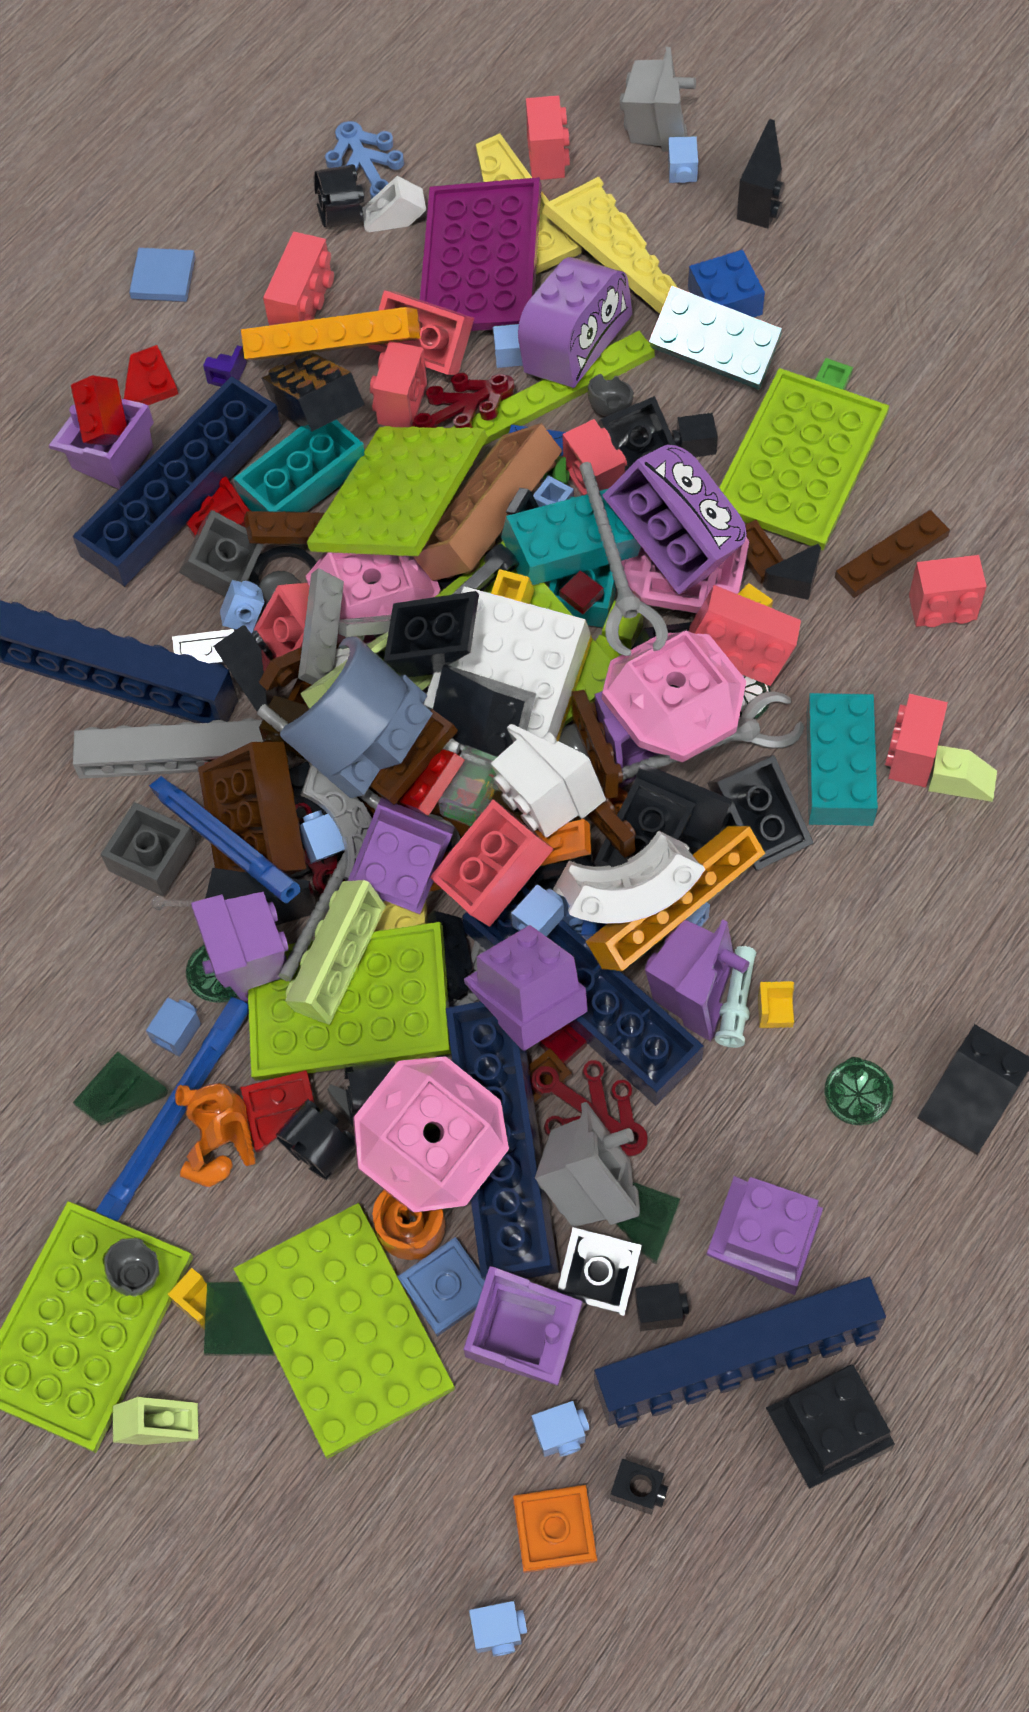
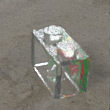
(470, 788)

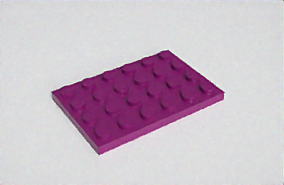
(482, 249)

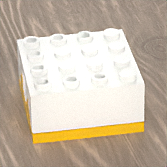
(527, 650)

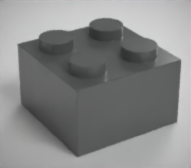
(220, 554)
(148, 849)

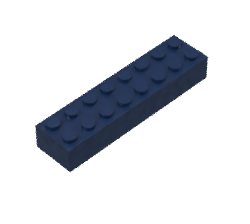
(177, 481)
(115, 665)
(620, 1019)
(509, 1206)
(739, 1352)

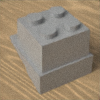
(654, 102)
(589, 1172)

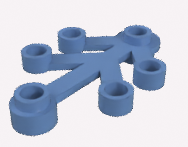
(350, 136)

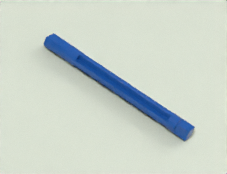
(226, 840)
(159, 1132)

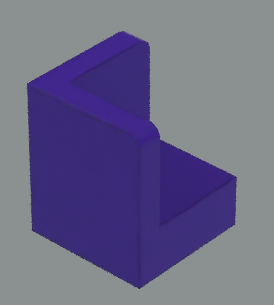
(225, 366)

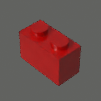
(99, 409)

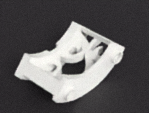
(634, 889)

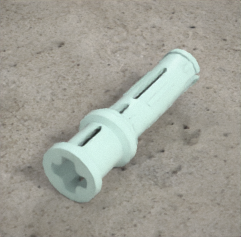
(735, 1011)

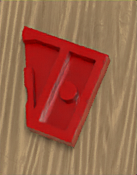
(148, 378)
(225, 502)
(432, 782)
(273, 1103)

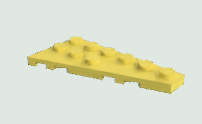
(500, 163)
(610, 238)

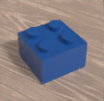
(728, 282)

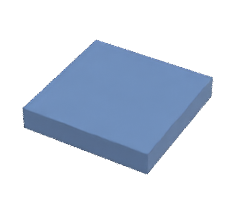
(162, 274)
(444, 1286)

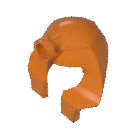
(221, 1120)

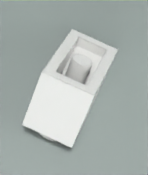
(394, 206)

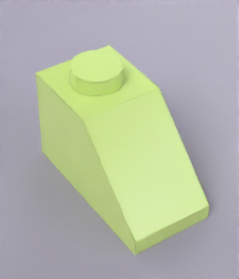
(962, 774)
(154, 1421)

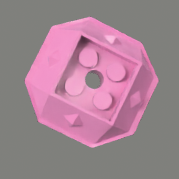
(396, 577)
(655, 590)
(671, 718)
(393, 1143)

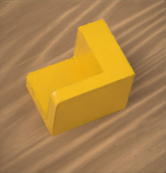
(776, 1004)
(191, 1296)

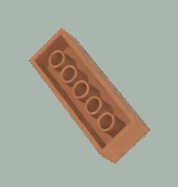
(480, 506)

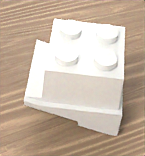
(546, 781)

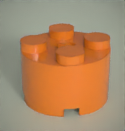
(404, 1240)

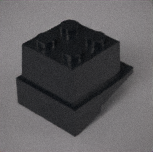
(831, 1426)

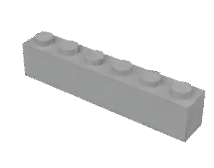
(158, 747)

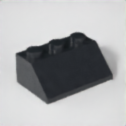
(711, 809)

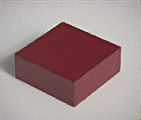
(581, 592)
(564, 1043)

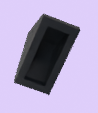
(795, 574)

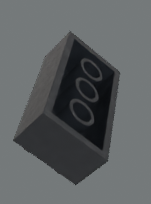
(312, 390)

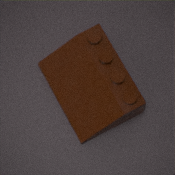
(255, 800)

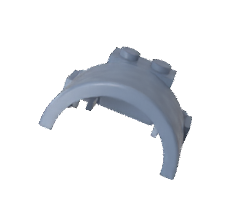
(360, 721)

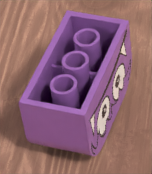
(572, 320)
(677, 515)

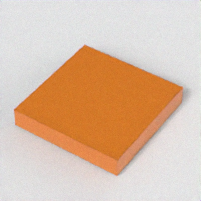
(555, 1529)

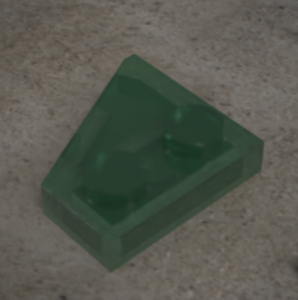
(118, 1091)
(653, 1222)
(232, 1323)

